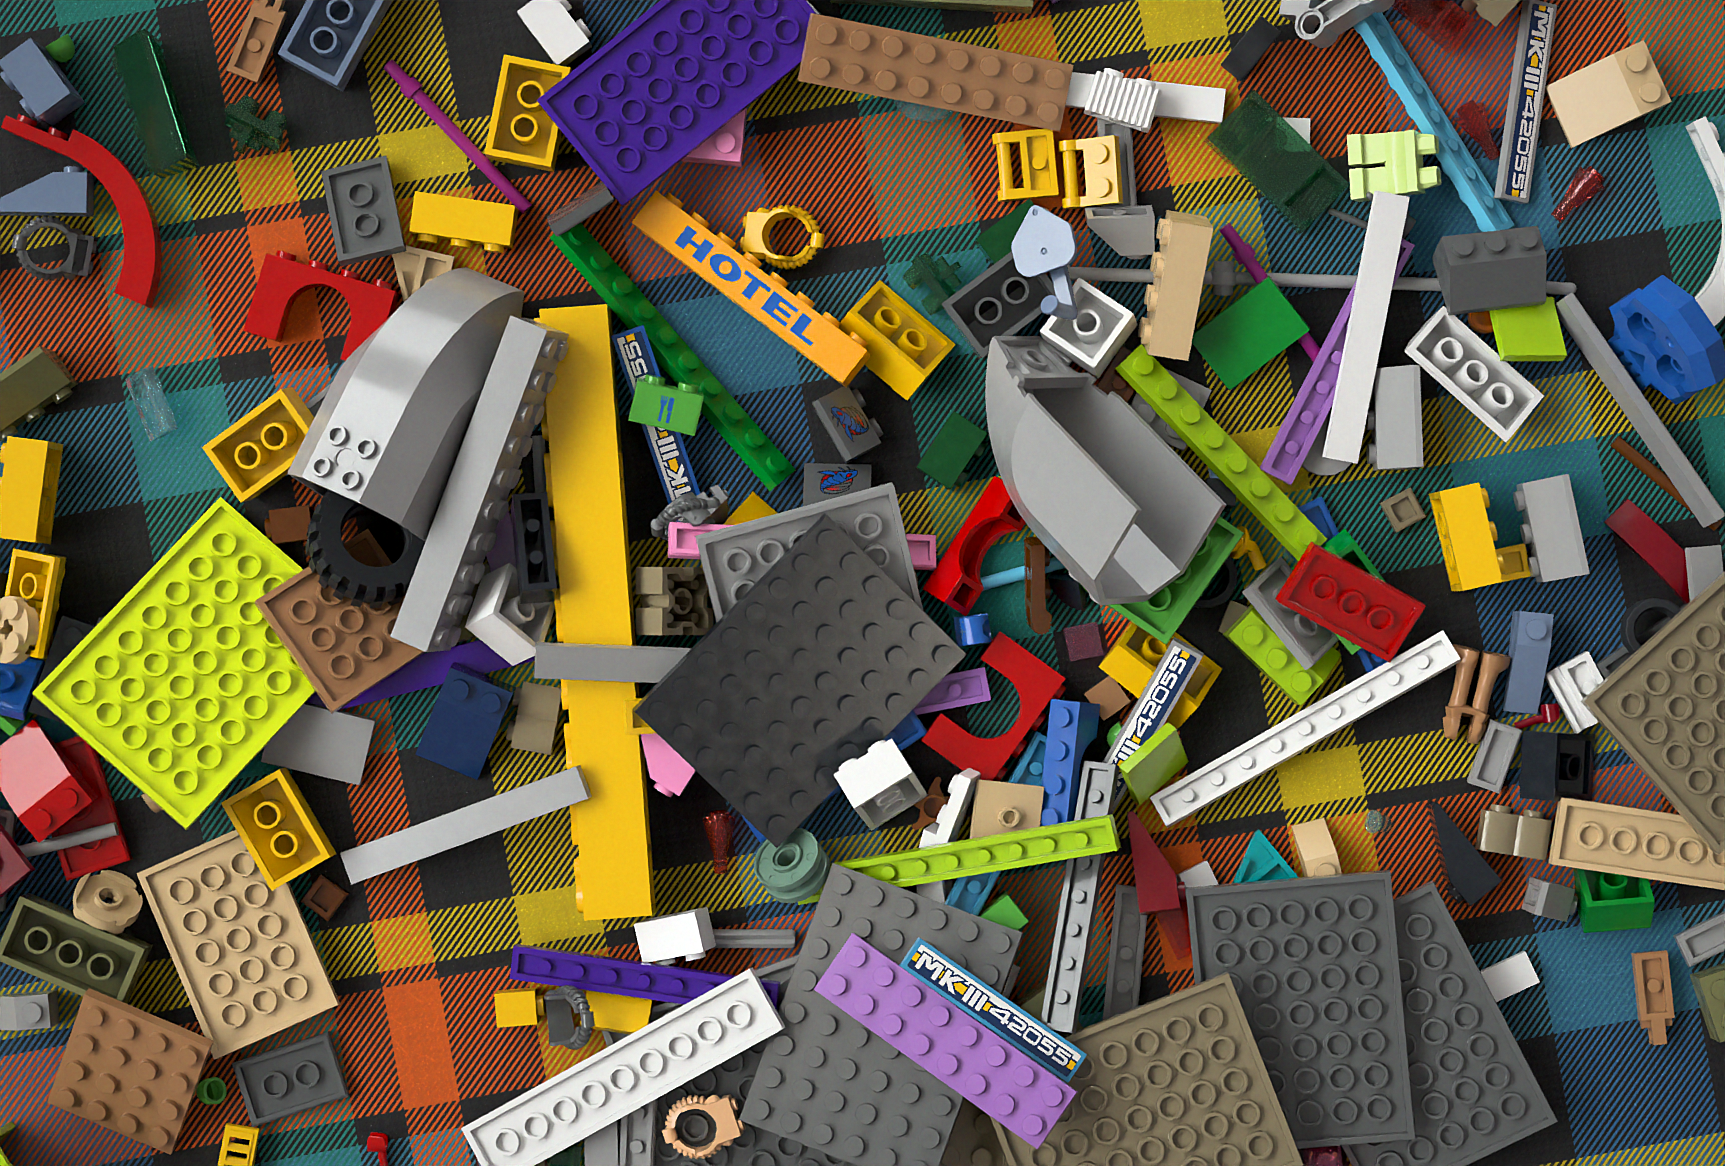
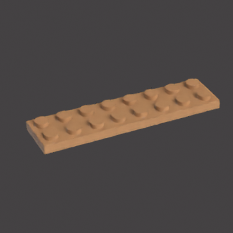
(935, 72)

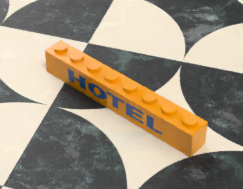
(751, 288)

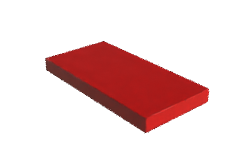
(1350, 602)
(99, 854)

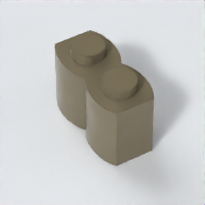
(536, 718)
(1513, 833)

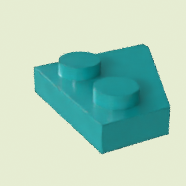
(1262, 862)

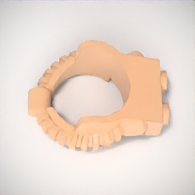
(724, 1114)

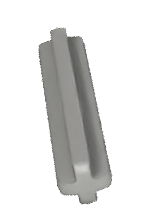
(754, 938)

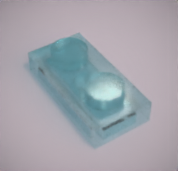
(151, 403)

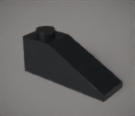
(1460, 862)

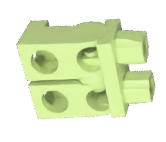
(1403, 162)

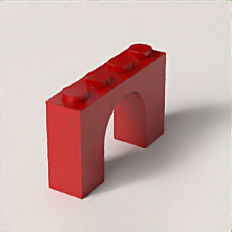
(285, 280)
(1036, 687)

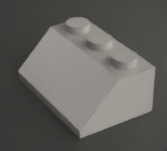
(1395, 419)
(1551, 529)

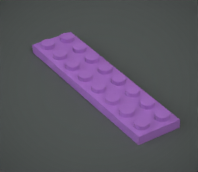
(946, 1041)

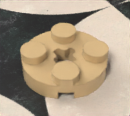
(25, 631)
(105, 916)

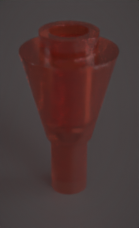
(1474, 121)
(1583, 187)
(719, 831)

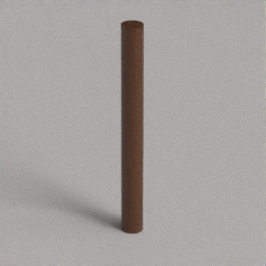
(1652, 472)

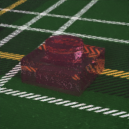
(1083, 641)

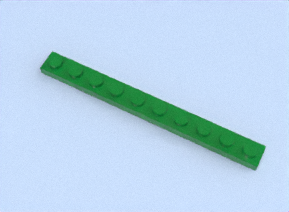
(674, 355)

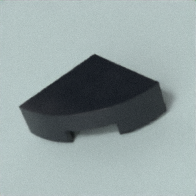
(1068, 590)

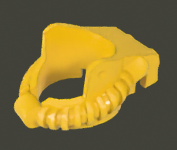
(757, 232)

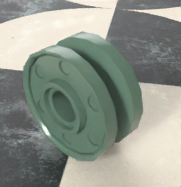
(793, 868)

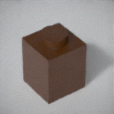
(288, 524)

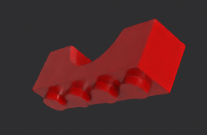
(957, 575)

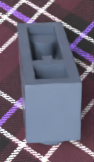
(53, 195)
(1529, 658)

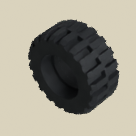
(346, 574)

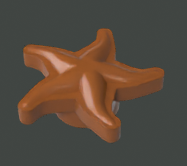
(930, 805)

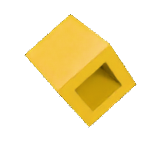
(518, 1007)

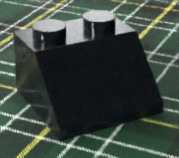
(1556, 765)

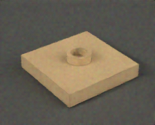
(1005, 807)

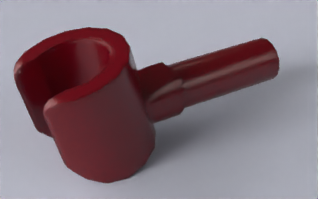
(1549, 714)

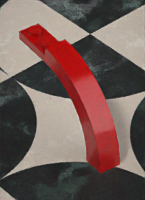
(140, 227)

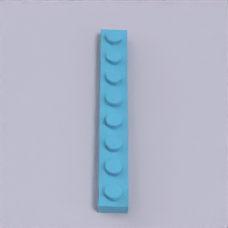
(1432, 120)

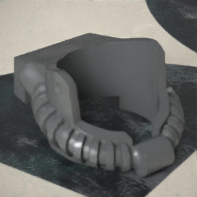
(79, 255)
(694, 510)
(560, 1017)

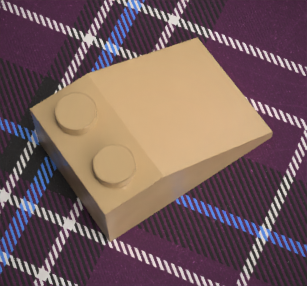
(1607, 94)

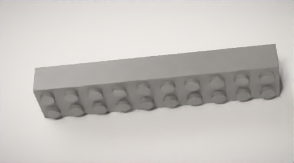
(480, 485)

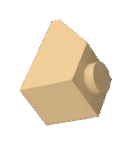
(1316, 848)

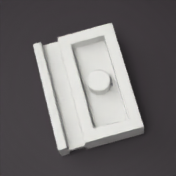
(1571, 684)

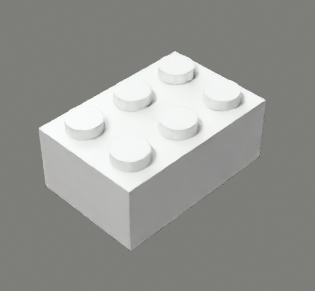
(880, 783)

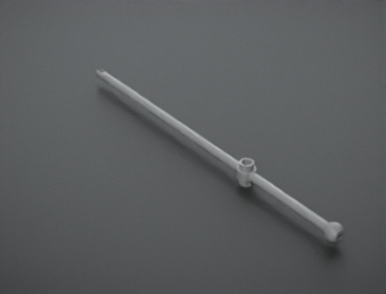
(1224, 278)

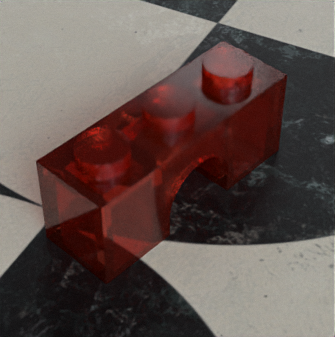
(1438, 19)

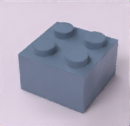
(41, 82)

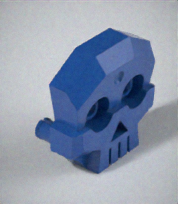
(1667, 341)

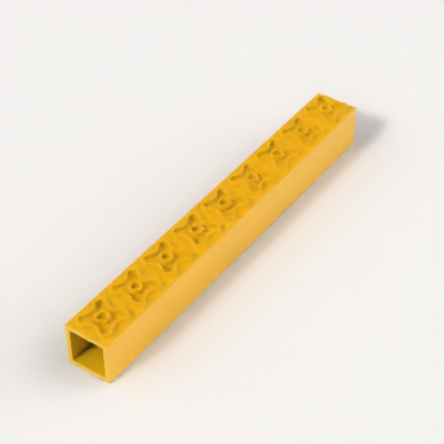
(596, 608)

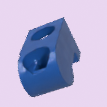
(972, 629)

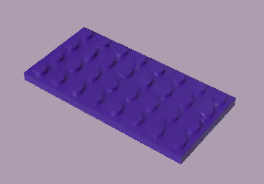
(673, 84)

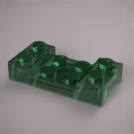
(1277, 162)

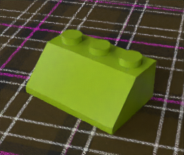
(1270, 655)

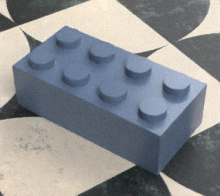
(332, 37)

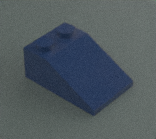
(465, 720)

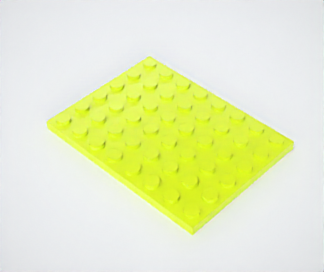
(186, 668)

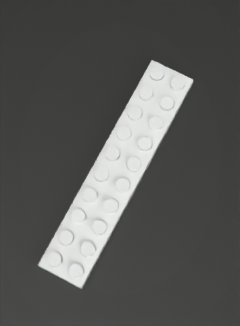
(626, 1075)

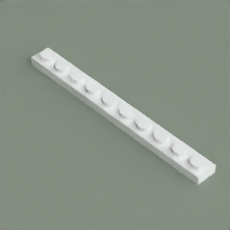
(1305, 729)

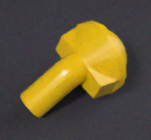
(1250, 547)

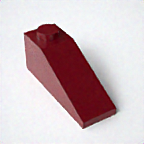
(1155, 879)

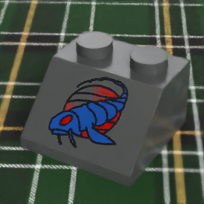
(847, 423)
(833, 480)

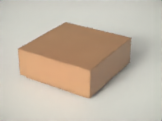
(1108, 695)

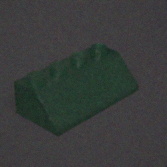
(154, 104)

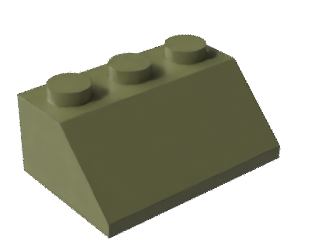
(30, 387)

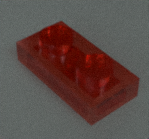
(1177, 930)

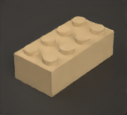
(1176, 284)

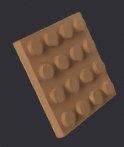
(331, 641)
(130, 1071)

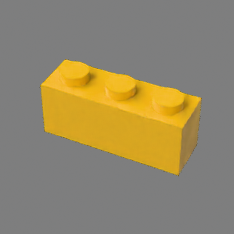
(463, 221)

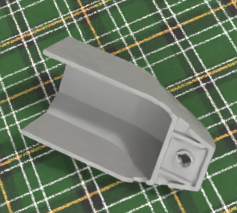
(408, 400)
(1092, 475)

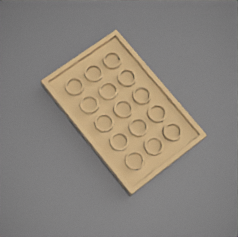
(236, 944)

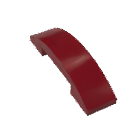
(1652, 545)

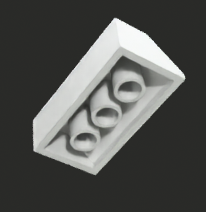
(1473, 373)

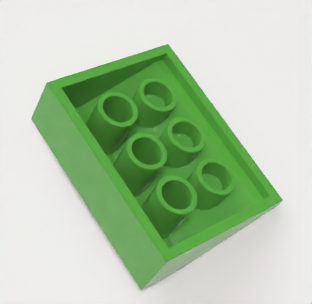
(1171, 605)

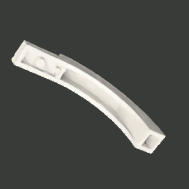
(1705, 138)
(950, 821)

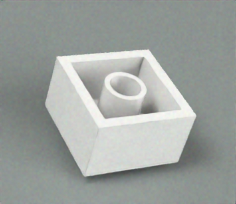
(1095, 333)
(504, 622)

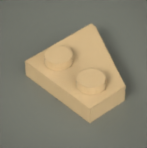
(418, 267)

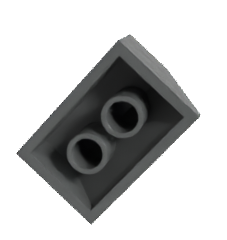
(1491, 270)
(997, 304)

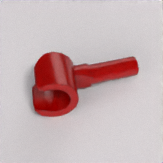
(378, 1143)

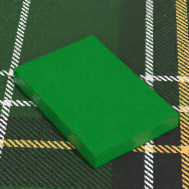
(1249, 333)

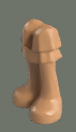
(1490, 666)

